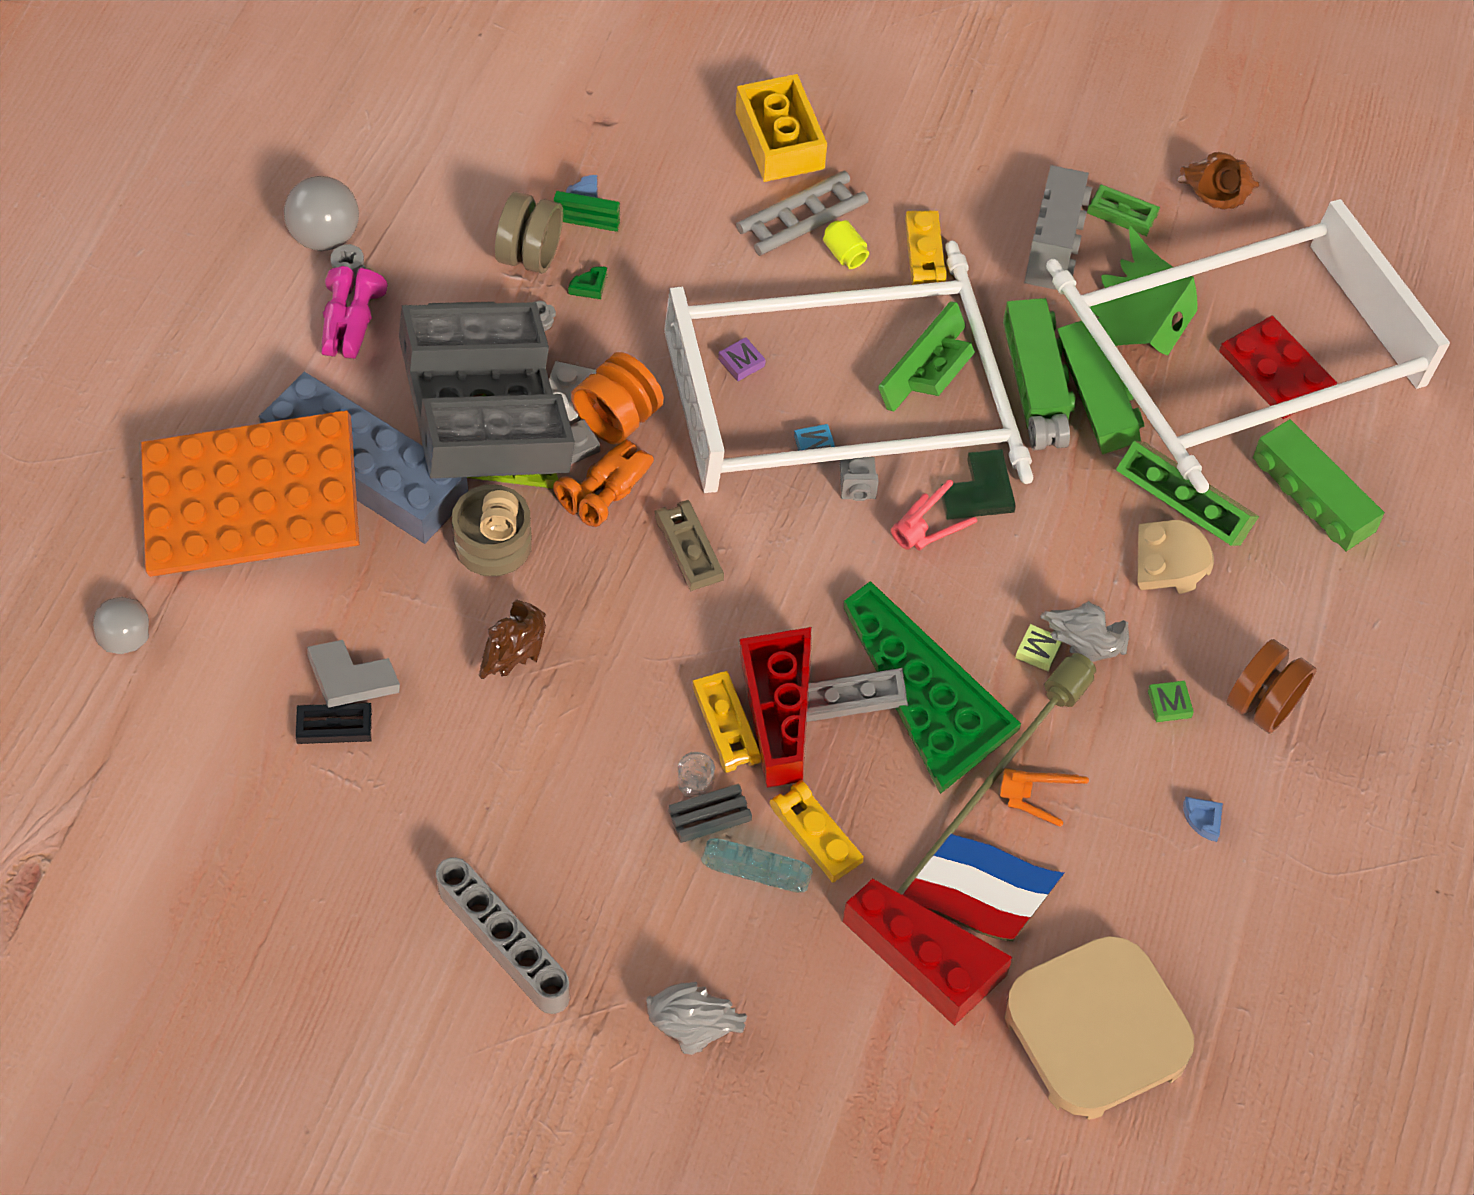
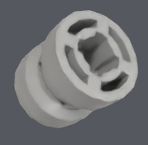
(1049, 432)

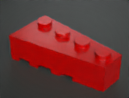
(778, 694)
(926, 950)

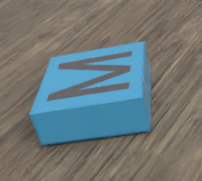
(814, 437)

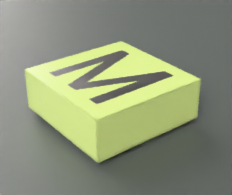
(1038, 648)

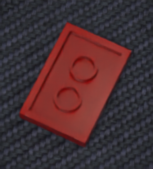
(1275, 363)

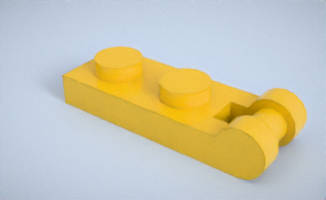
(925, 247)
(726, 720)
(817, 832)

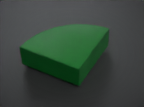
(589, 283)

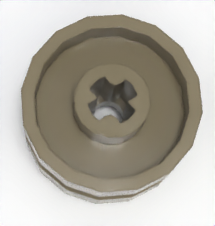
(528, 232)
(481, 553)

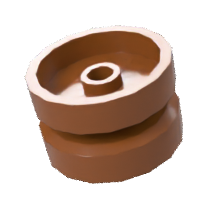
(1271, 686)

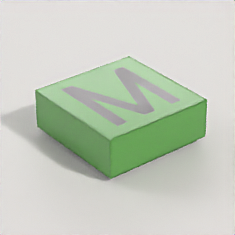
(1170, 701)

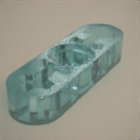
(757, 865)

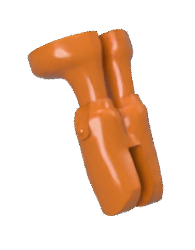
(614, 472)

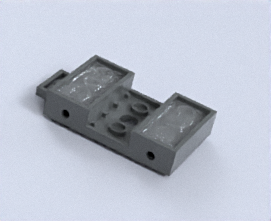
(490, 351)

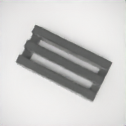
(732, 792)

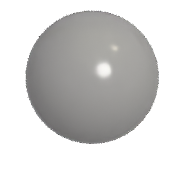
(321, 213)

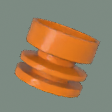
(617, 397)

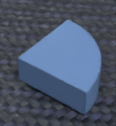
(585, 187)
(1203, 817)

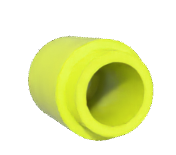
(846, 244)

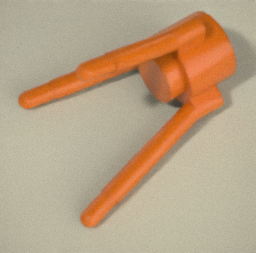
(1019, 784)

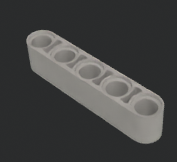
(505, 951)

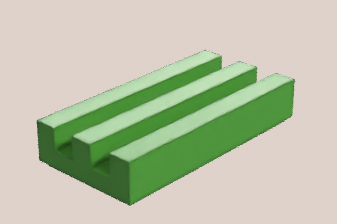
(1121, 213)

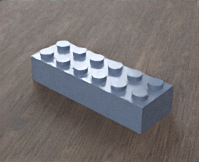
(387, 463)

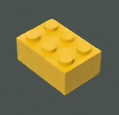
(780, 127)

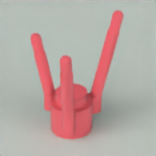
(912, 527)

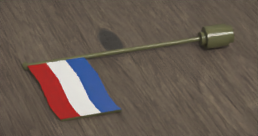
(976, 880)

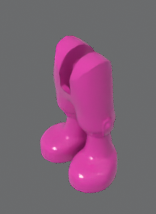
(349, 322)

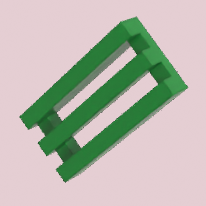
(589, 211)

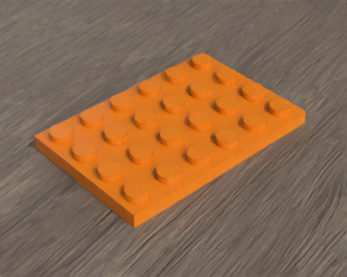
(249, 493)

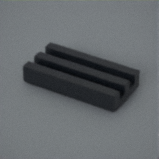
(334, 729)

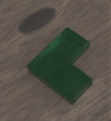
(987, 492)

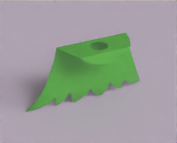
(1149, 313)

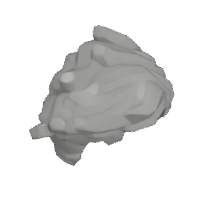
(1087, 632)
(693, 1016)

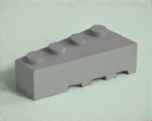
(1057, 224)

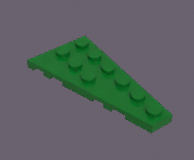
(947, 709)

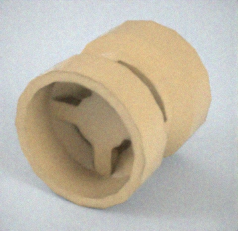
(499, 515)

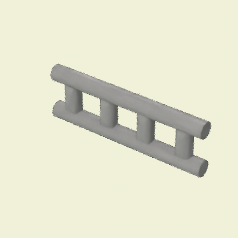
(795, 227)

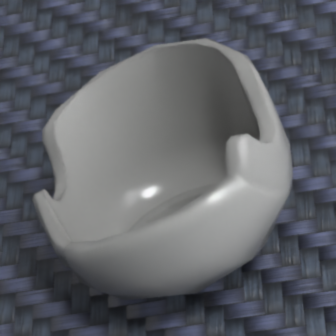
(121, 625)

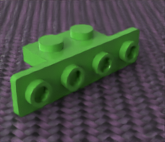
(930, 361)

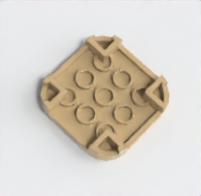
(1099, 1026)

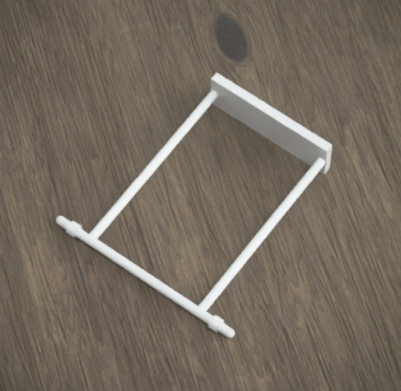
(1359, 271)
(700, 410)

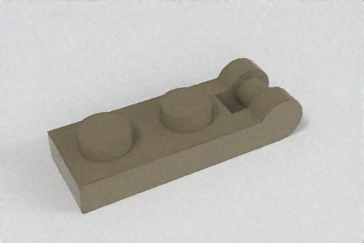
(690, 545)

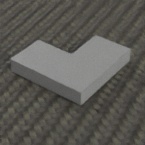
(350, 683)

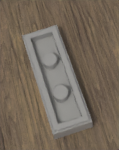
(856, 694)

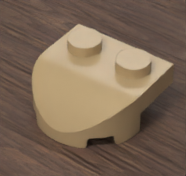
(1172, 555)

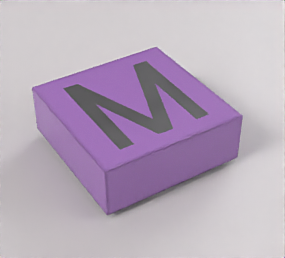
(741, 359)

